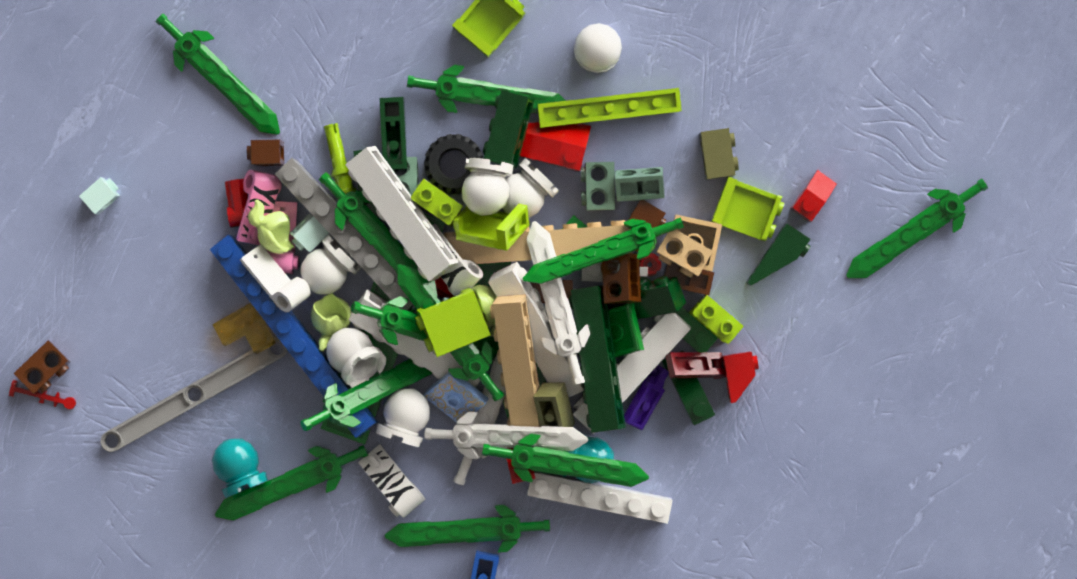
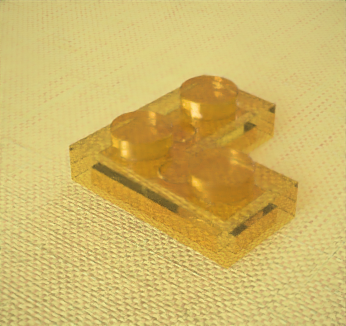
(245, 322)

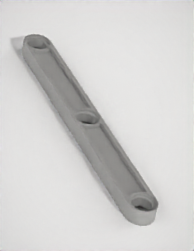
(180, 402)

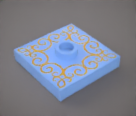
(455, 396)

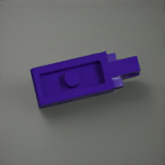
(646, 398)

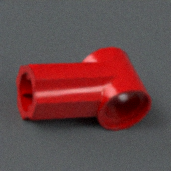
(237, 201)

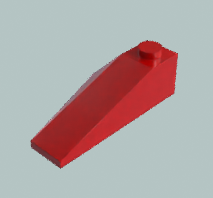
(556, 145)

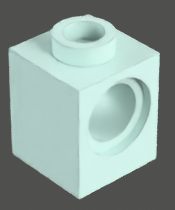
(100, 195)
(308, 233)

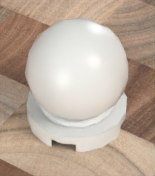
(597, 48)
(486, 188)
(528, 189)
(327, 267)
(354, 356)
(405, 415)

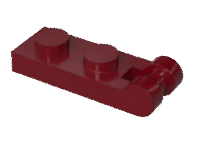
(695, 365)

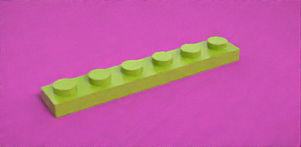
(609, 107)

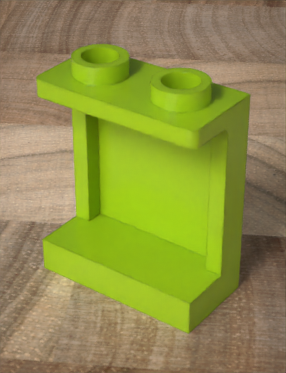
(489, 23)
(436, 202)
(747, 209)
(492, 230)
(716, 319)
(452, 323)

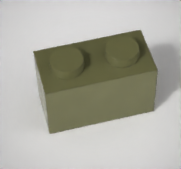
(718, 154)
(553, 405)

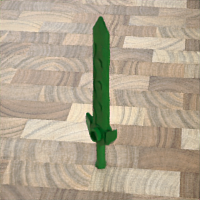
(218, 74)
(475, 91)
(352, 207)
(918, 228)
(639, 237)
(403, 322)
(473, 363)
(364, 395)
(566, 463)
(292, 482)
(466, 530)

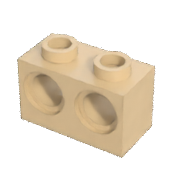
(686, 247)

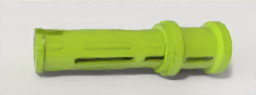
(338, 159)

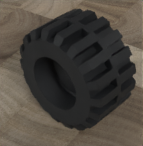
(435, 153)

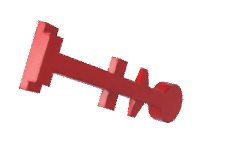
(68, 402)

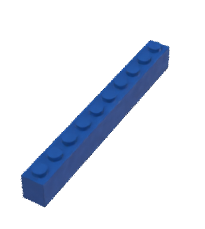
(287, 328)

